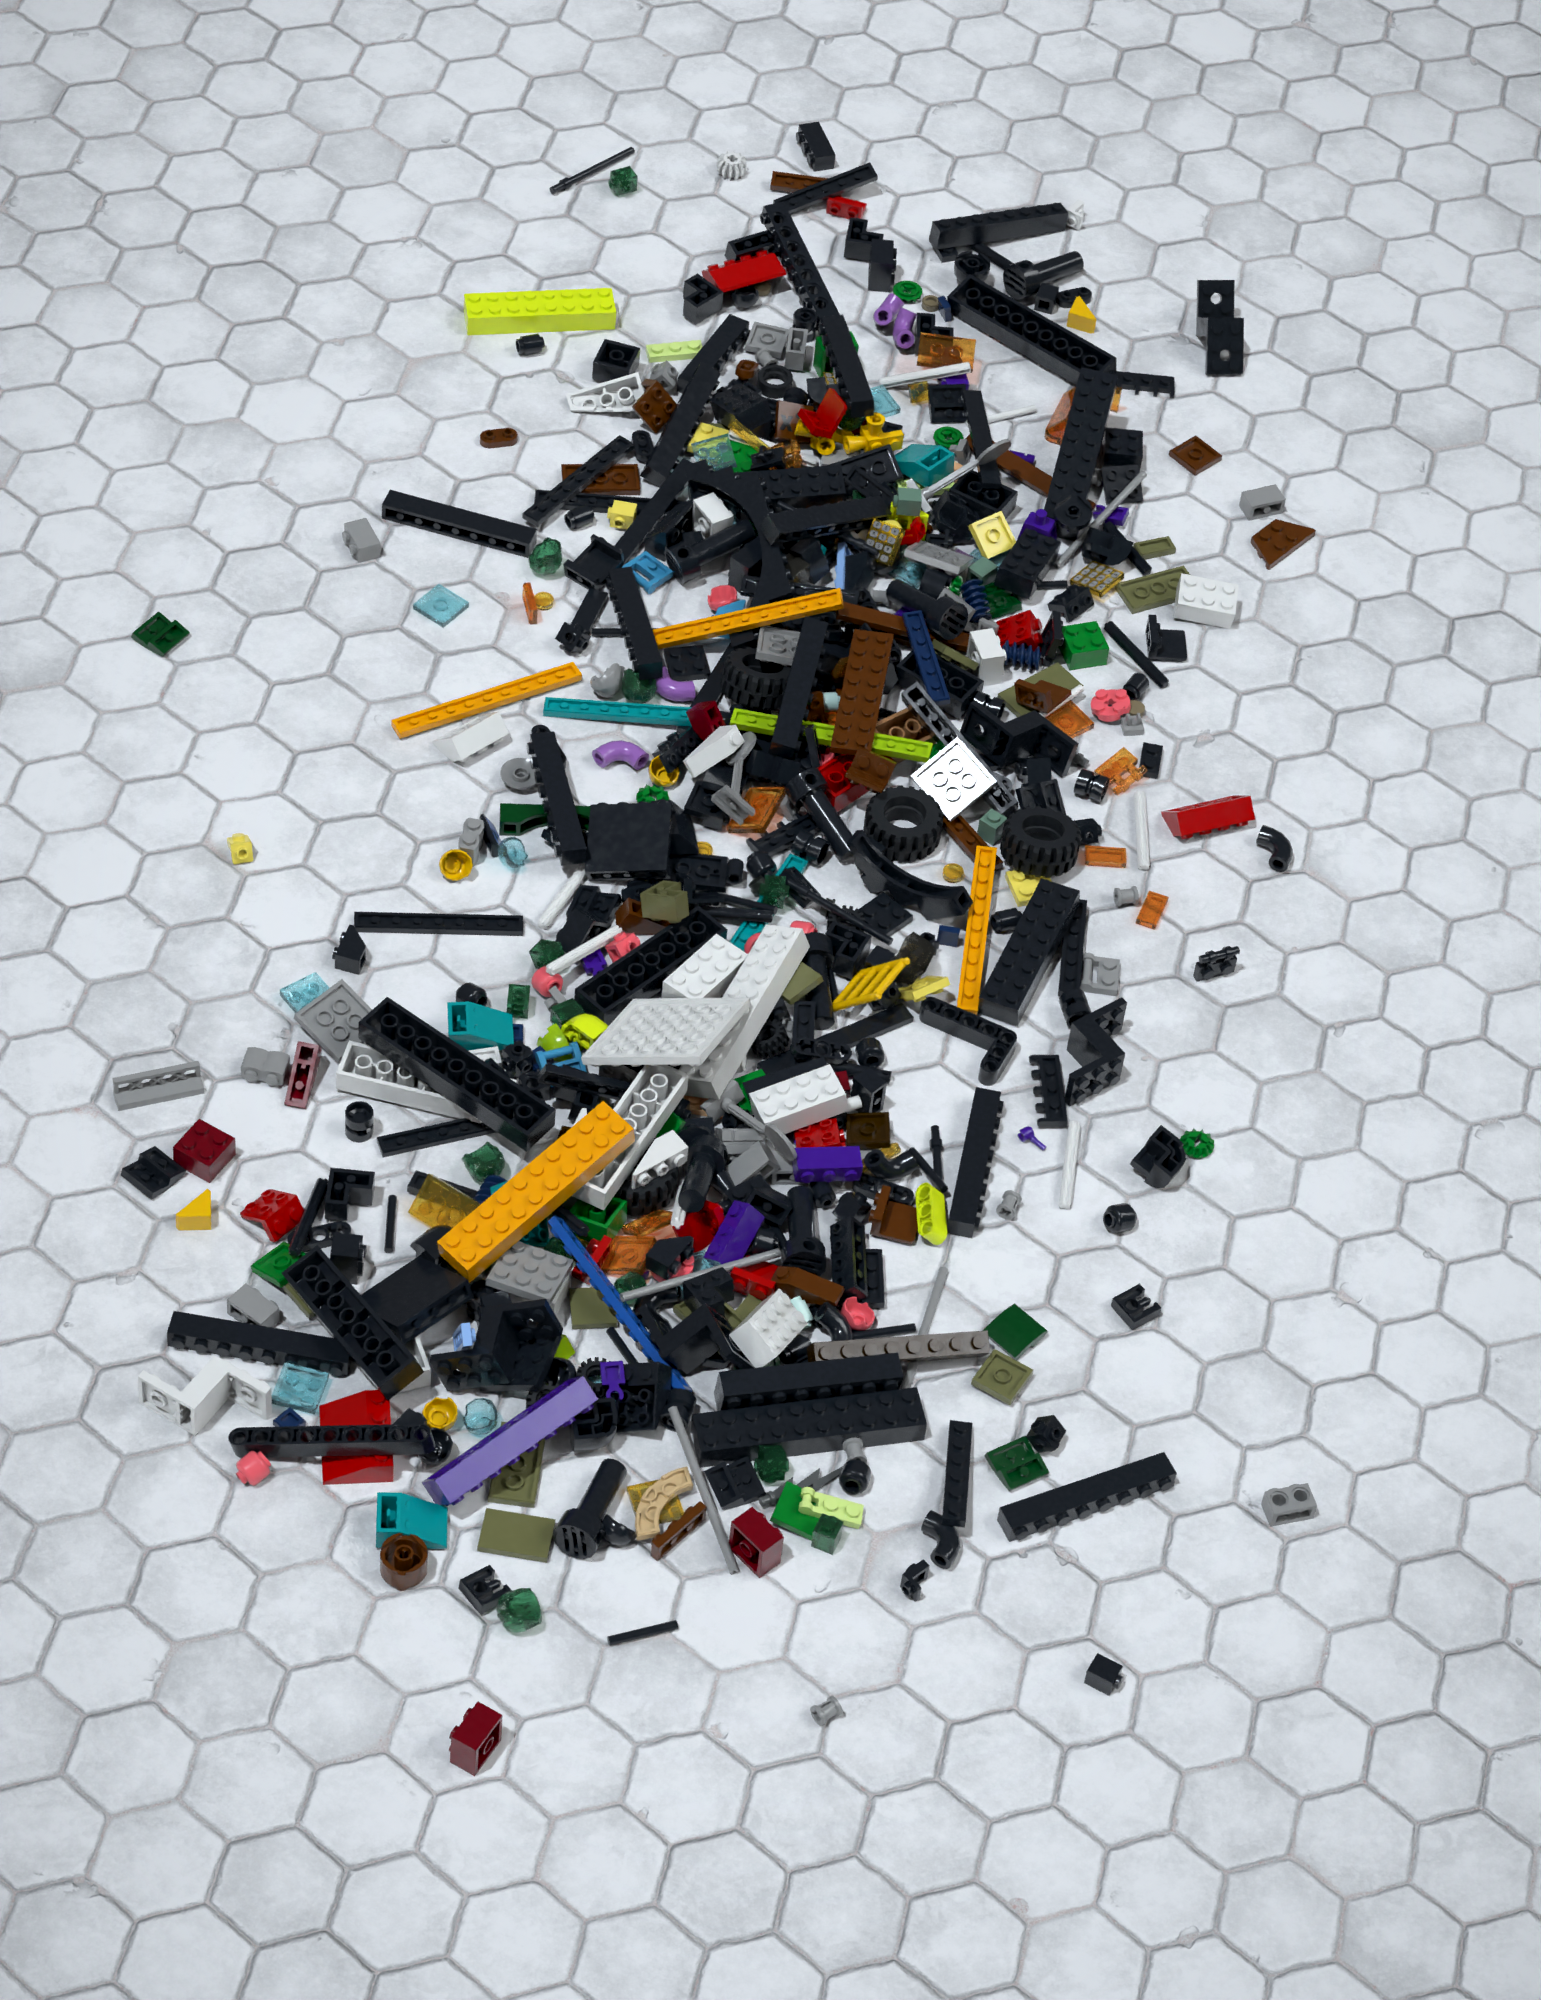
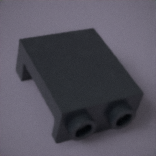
(593, 563)

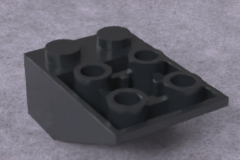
(644, 1396)

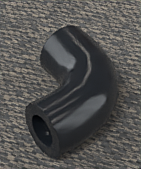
(1279, 845)
(890, 1168)
(657, 1299)
(834, 1322)
(947, 1540)

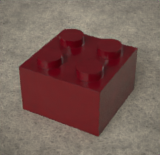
(204, 1150)
(756, 1542)
(475, 1738)

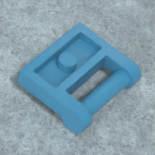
(651, 568)
(573, 1049)

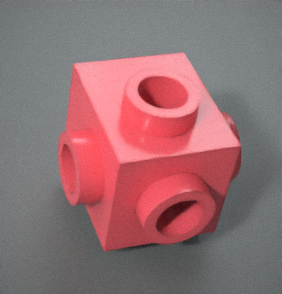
(622, 945)

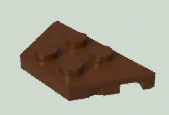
(1280, 540)

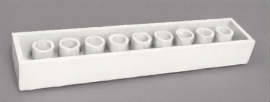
(762, 979)

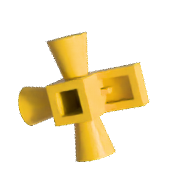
(872, 436)
(822, 445)

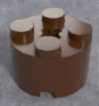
(403, 1561)

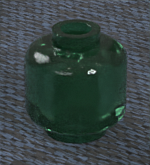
(628, 1282)

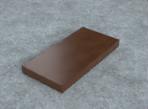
(617, 480)

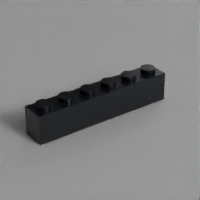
(718, 348)

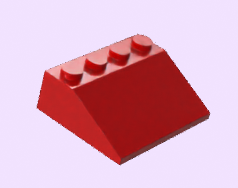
(357, 1409)

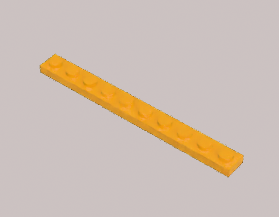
(749, 618)
(486, 700)
(976, 929)

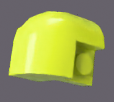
(583, 1029)

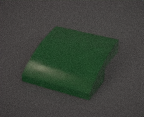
(1001, 601)
(160, 634)
(1015, 1331)
(1016, 1463)

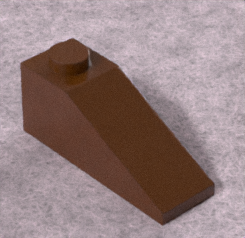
(630, 919)
(810, 1287)

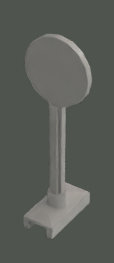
(986, 456)
(729, 798)
(730, 1097)

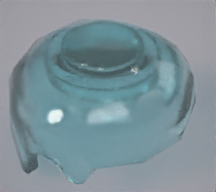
(512, 852)
(480, 1416)

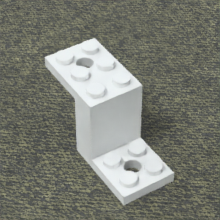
(205, 1395)

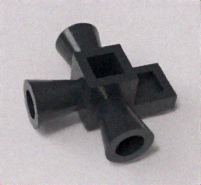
(723, 1184)

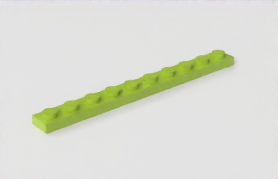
(882, 744)

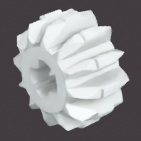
(731, 165)

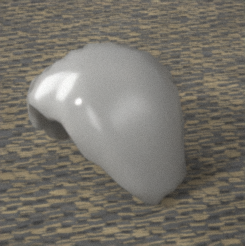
(609, 682)

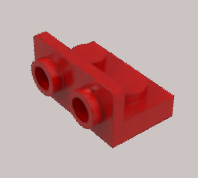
(845, 207)
(599, 1252)

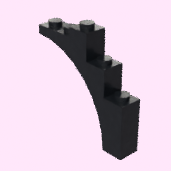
(883, 875)

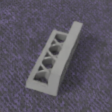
(157, 1089)

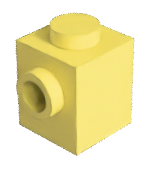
(622, 514)

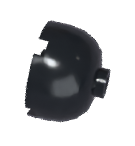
(973, 264)

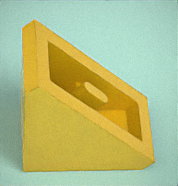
(1081, 317)
(196, 1214)

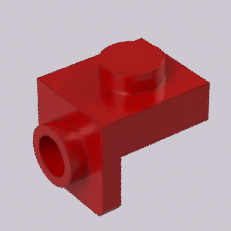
(915, 533)

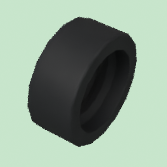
(775, 372)

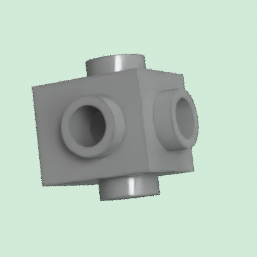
(665, 375)

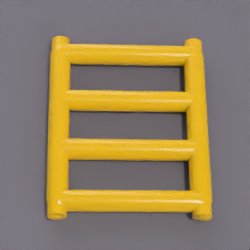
(869, 984)

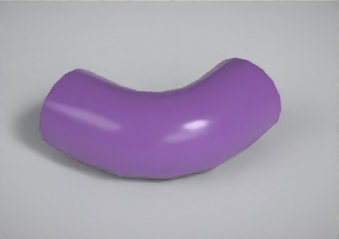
(887, 310)
(902, 328)
(674, 689)
(620, 751)

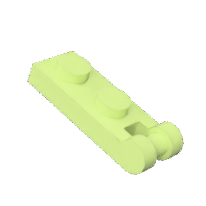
(842, 1509)

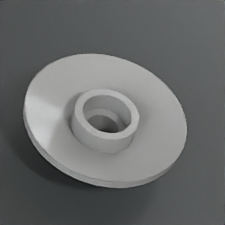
(518, 773)

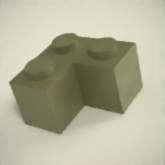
(665, 902)

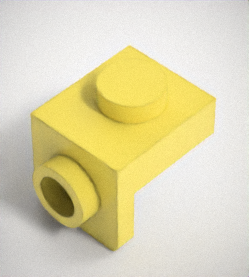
(240, 848)

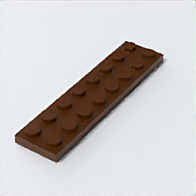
(862, 691)

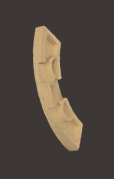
(655, 1500)

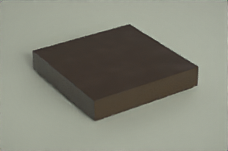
(868, 1130)

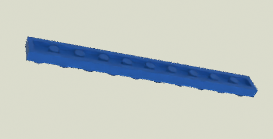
(612, 1297)

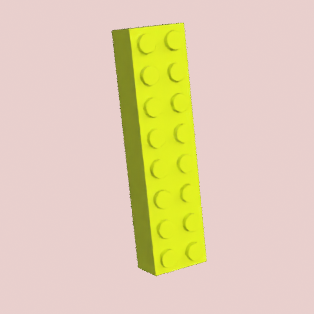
(539, 311)

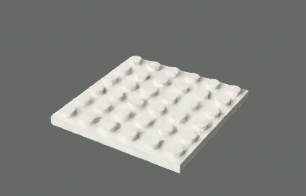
(666, 1031)

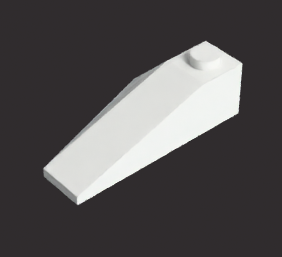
(609, 396)

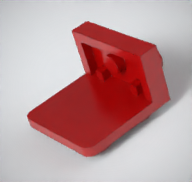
(827, 417)
(1021, 629)
(820, 1134)
(276, 1211)
(702, 1225)
(754, 1279)

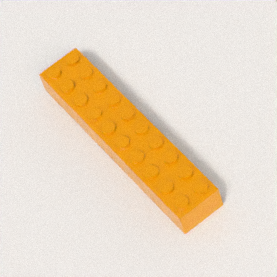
(536, 1191)

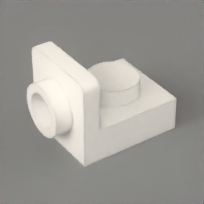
(1075, 215)

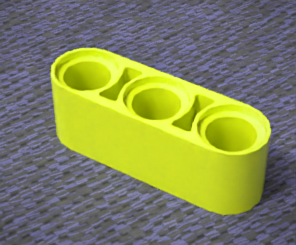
(931, 1213)

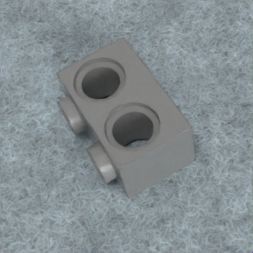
(1289, 1508)

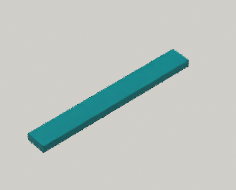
(616, 711)
(749, 928)

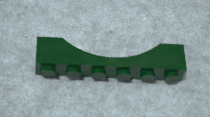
(521, 818)

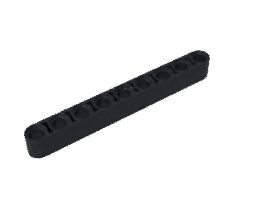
(333, 1440)

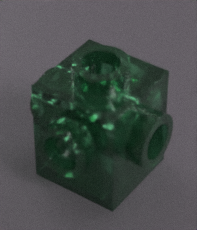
(623, 180)
(774, 890)
(545, 952)
(771, 1463)

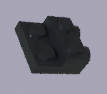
(701, 806)

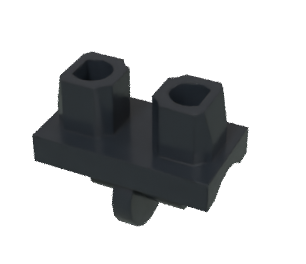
(769, 458)

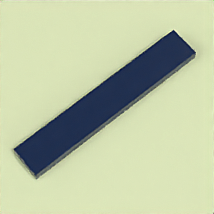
(925, 657)

